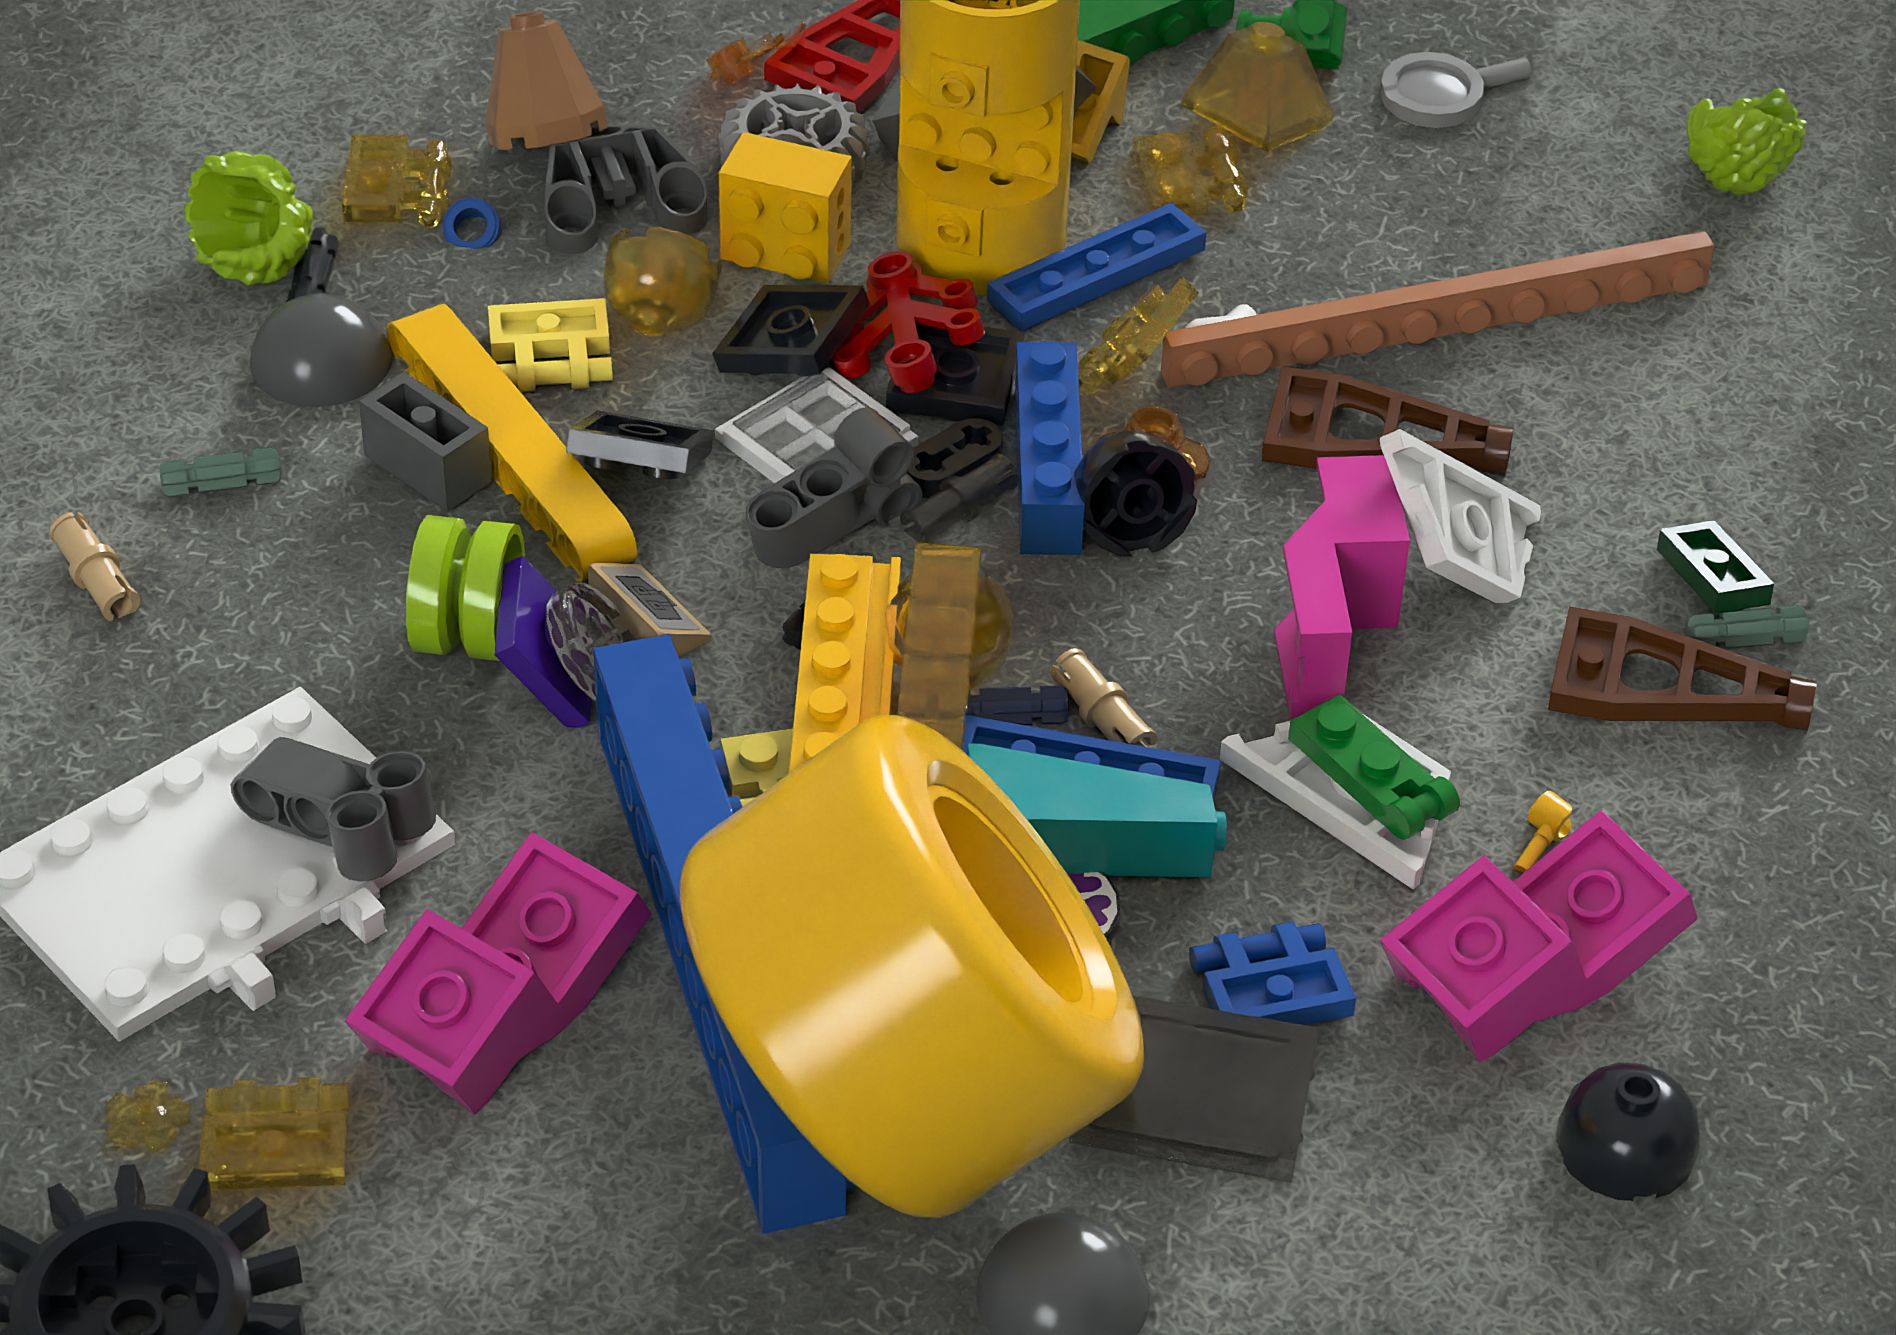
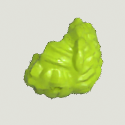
(1745, 142)
(247, 217)

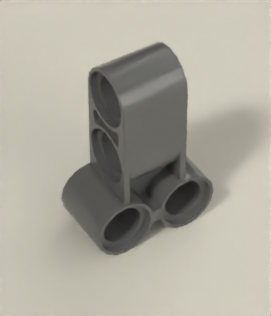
(835, 492)
(339, 801)

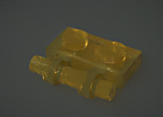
(1172, 174)
(378, 184)
(1135, 335)
(275, 1135)

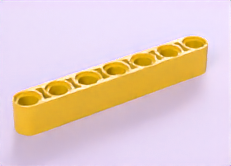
(523, 449)

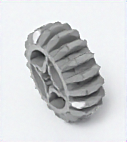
(801, 119)

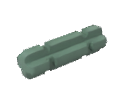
(220, 472)
(1749, 626)

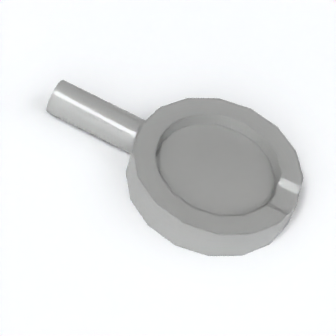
(1442, 89)

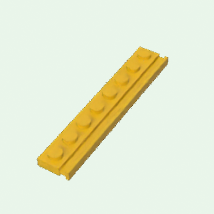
(844, 650)

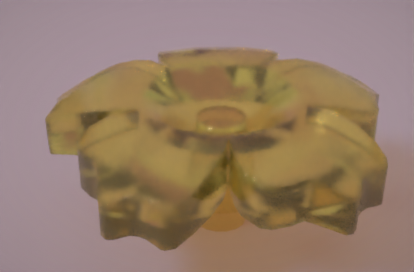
(146, 1117)

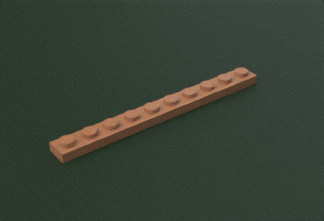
(1435, 309)

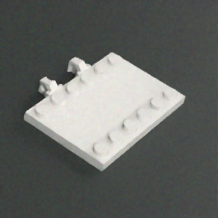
(183, 890)

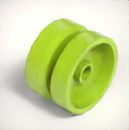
(458, 585)

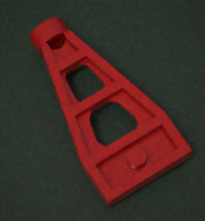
(815, 65)

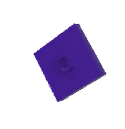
(526, 646)

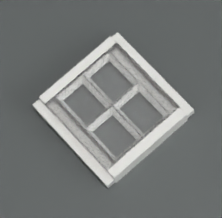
(799, 423)

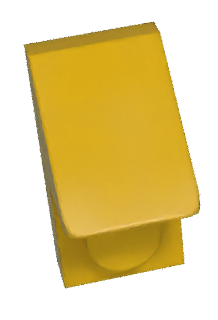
(1106, 104)

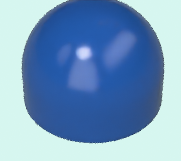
(472, 208)

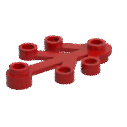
(911, 361)

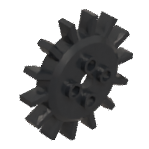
(141, 1260)

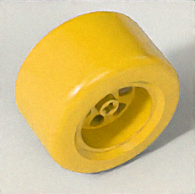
(909, 968)

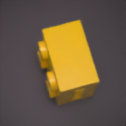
(785, 207)

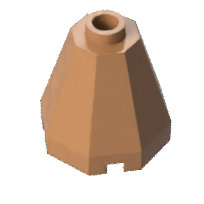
(539, 87)

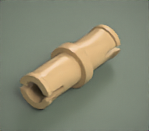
(94, 565)
(1100, 701)

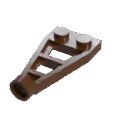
(1306, 408)
(1593, 660)

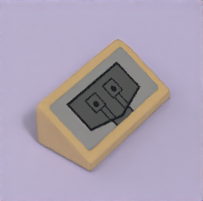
(646, 605)

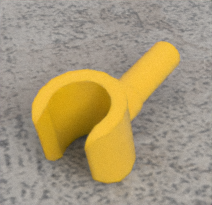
(1551, 818)

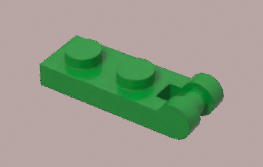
(1372, 767)

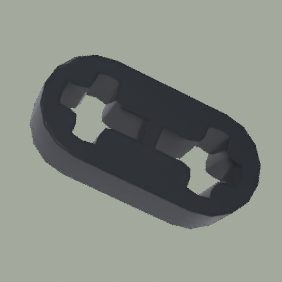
(949, 453)

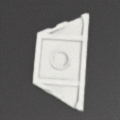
(1462, 519)
(1301, 784)

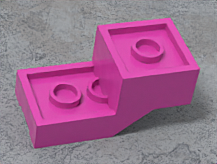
(1341, 575)
(1542, 944)
(506, 981)

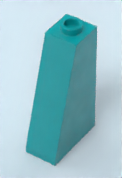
(1109, 815)

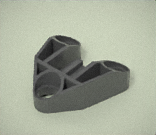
(609, 156)

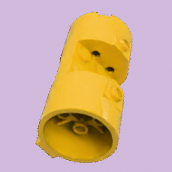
(985, 134)

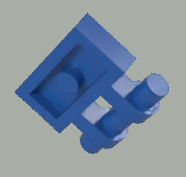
(1275, 975)

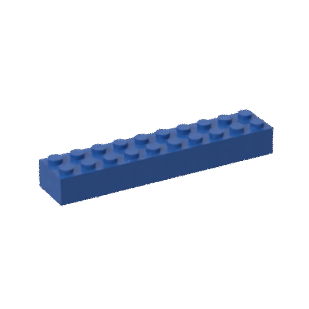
(671, 799)

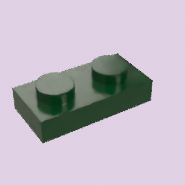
(1715, 567)

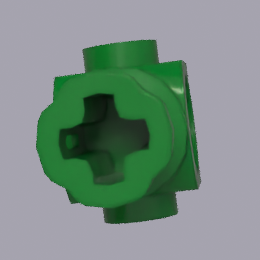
(1315, 24)

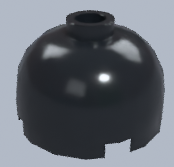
(1135, 492)
(1629, 1132)

